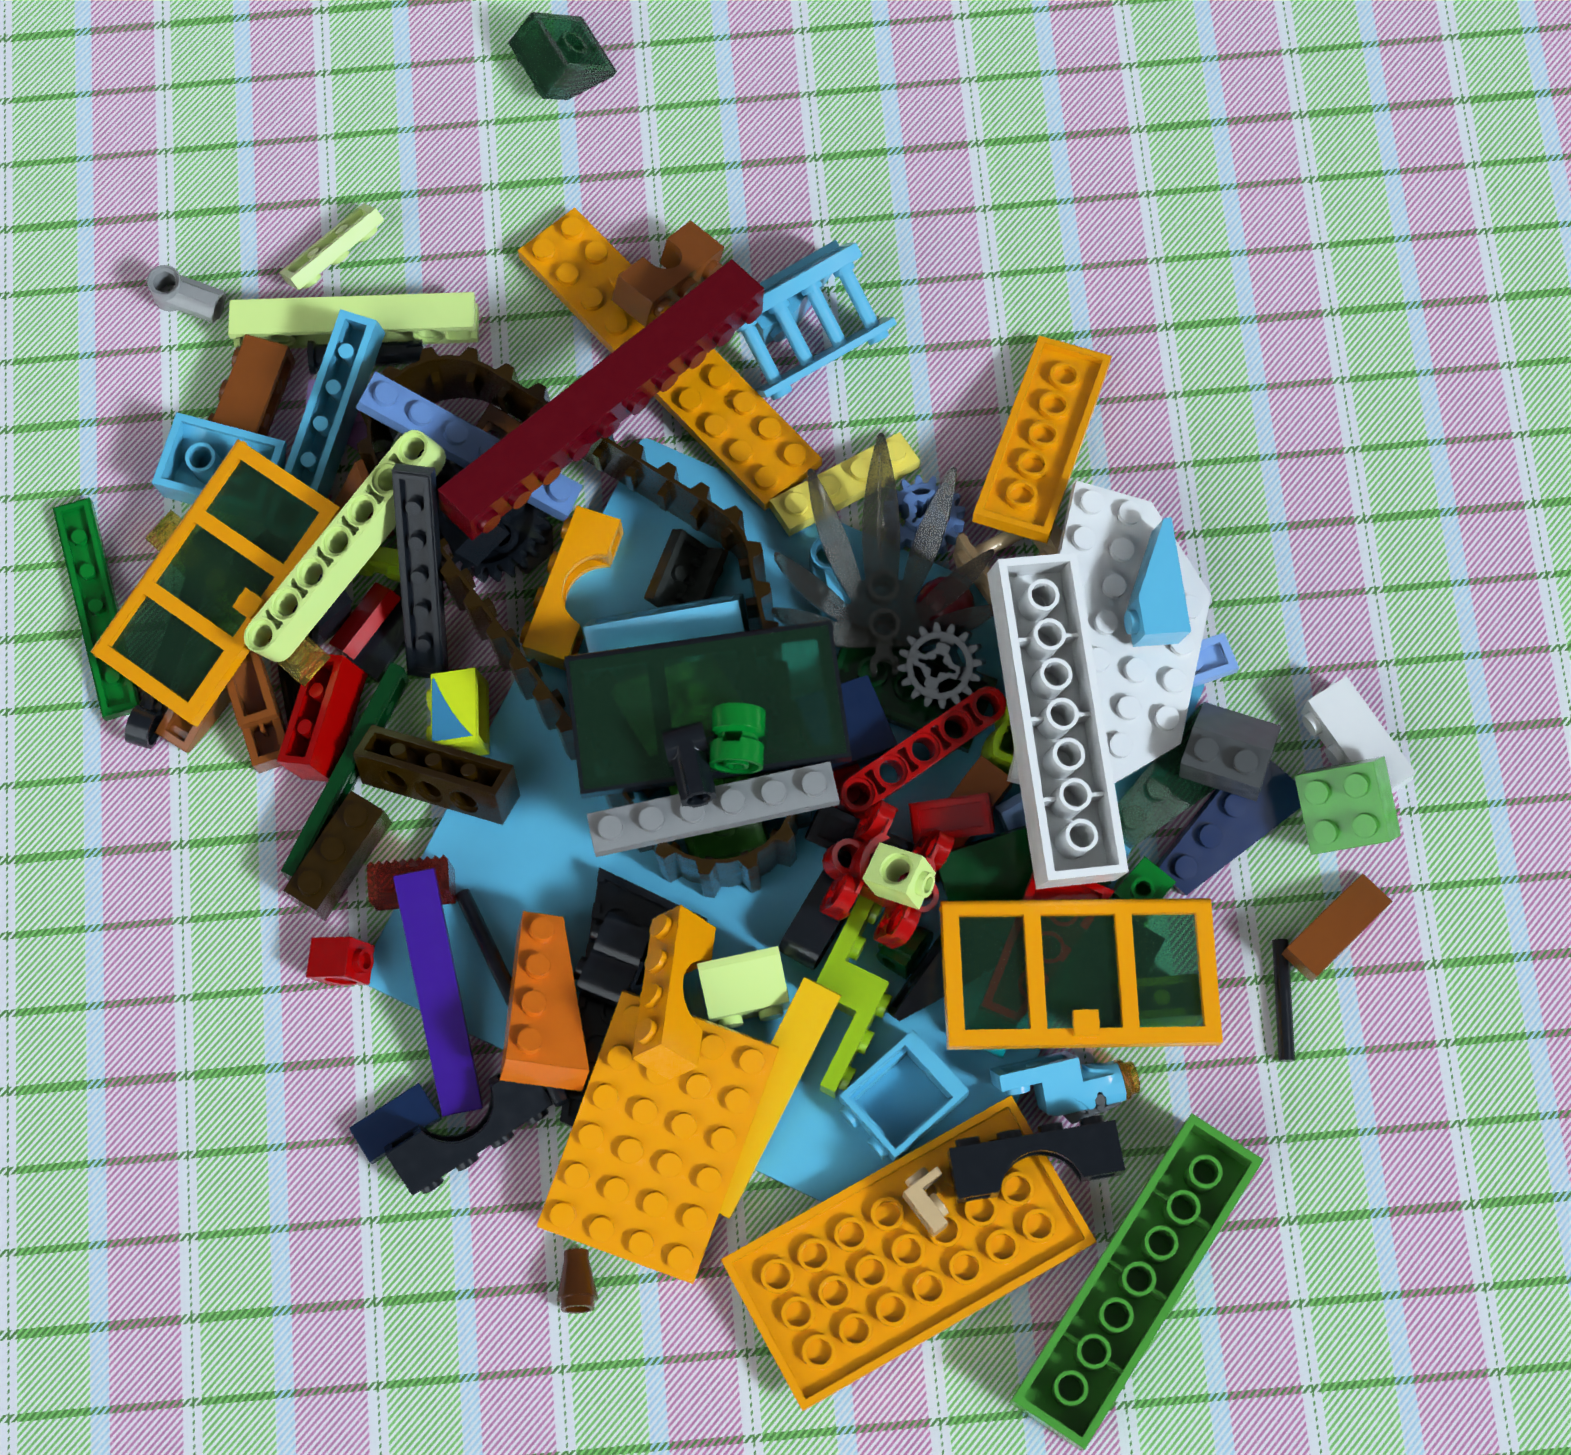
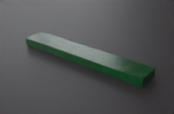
(346, 771)

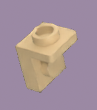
(927, 1208)

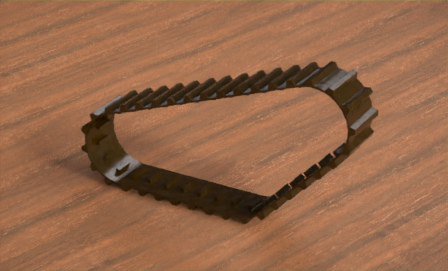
(467, 377)

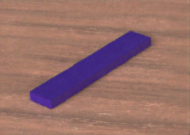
(438, 991)

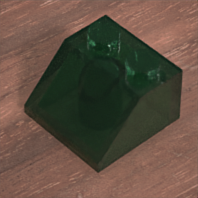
(560, 55)

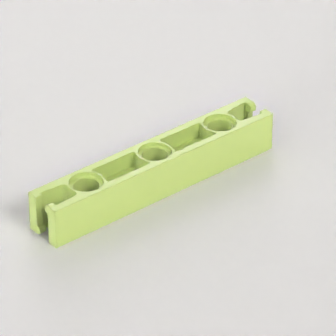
(404, 317)

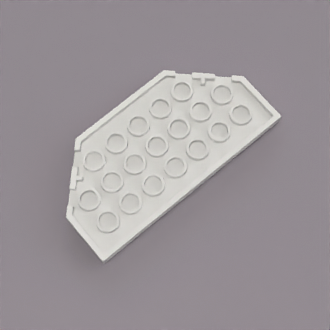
(1142, 687)

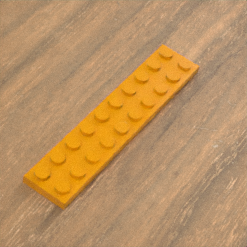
(707, 400)

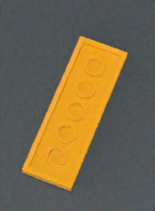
(1042, 439)

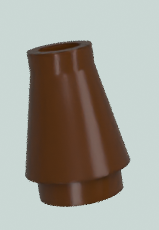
(577, 1283)

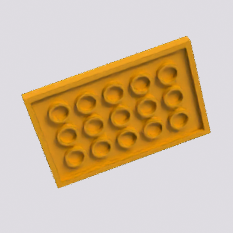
(656, 1152)

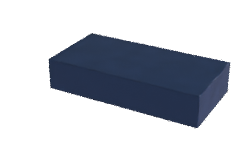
(394, 1120)

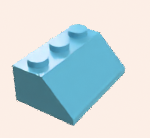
(196, 451)

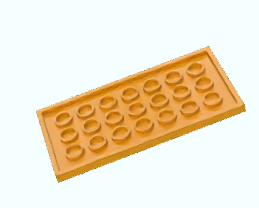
(870, 1282)

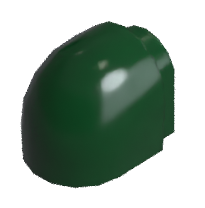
(906, 957)

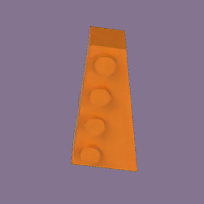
(543, 1017)

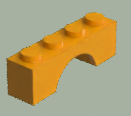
(587, 545)
(665, 1031)

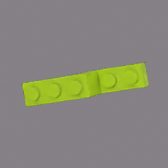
(861, 991)

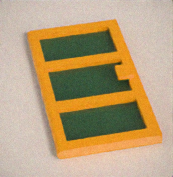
(219, 567)
(1079, 973)

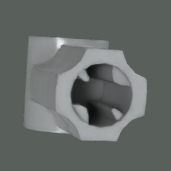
(187, 294)

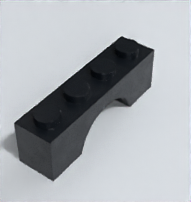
(1087, 1149)
(425, 1156)

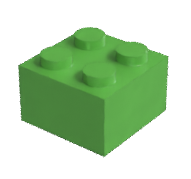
(1347, 805)

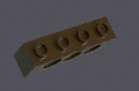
(437, 774)

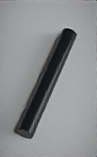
(1283, 1002)

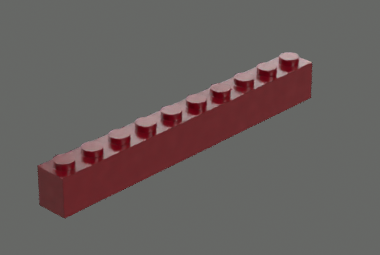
(601, 400)

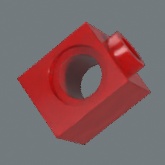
(340, 961)

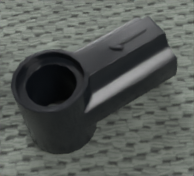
(688, 755)

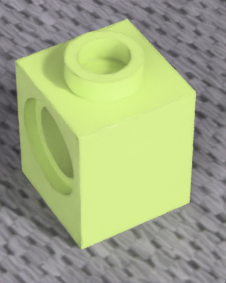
(886, 868)

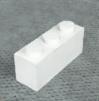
(1353, 731)

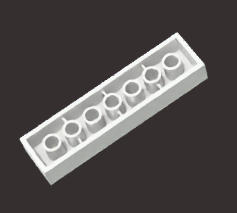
(1057, 721)

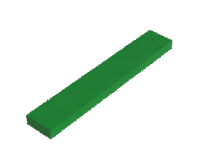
(94, 600)

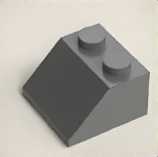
(1229, 751)

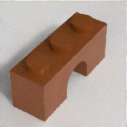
(649, 291)

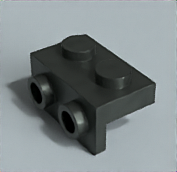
(685, 571)

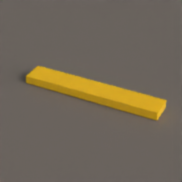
(797, 1041)

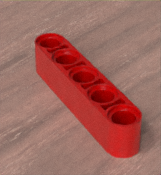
(934, 738)

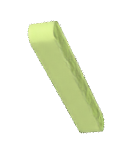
(328, 557)

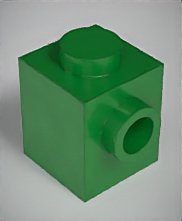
(1145, 882)

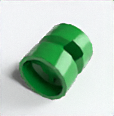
(737, 742)

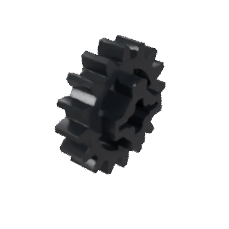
(945, 648)

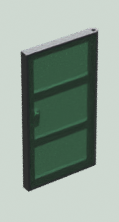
(634, 692)

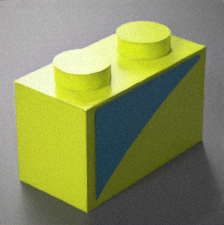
(459, 710)

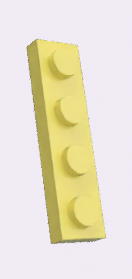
(843, 483)

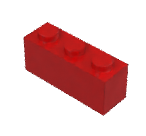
(322, 720)

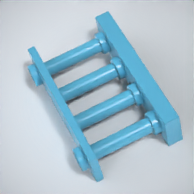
(808, 283)

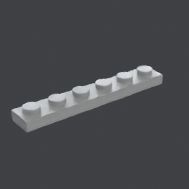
(735, 806)

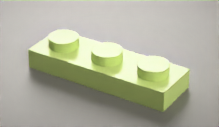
(332, 247)

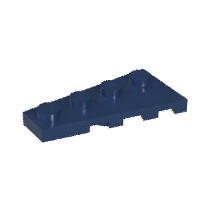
(1227, 828)

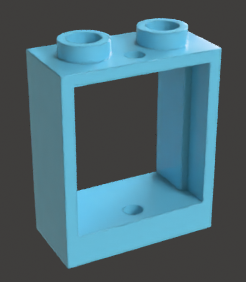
(931, 1066)

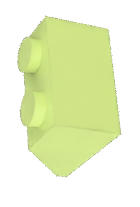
(744, 987)

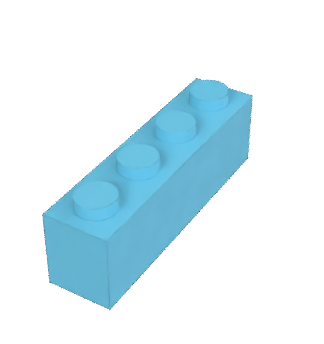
(668, 623)

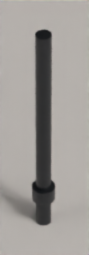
(496, 964)

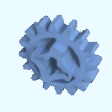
(913, 503)

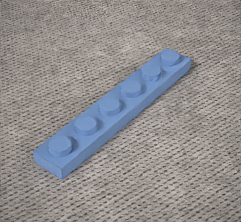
(461, 441)

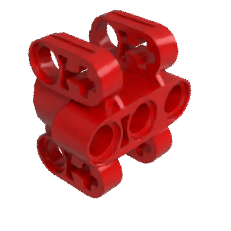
(898, 919)

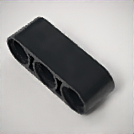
(811, 930)

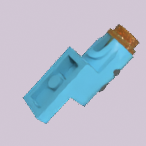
(1065, 1087)

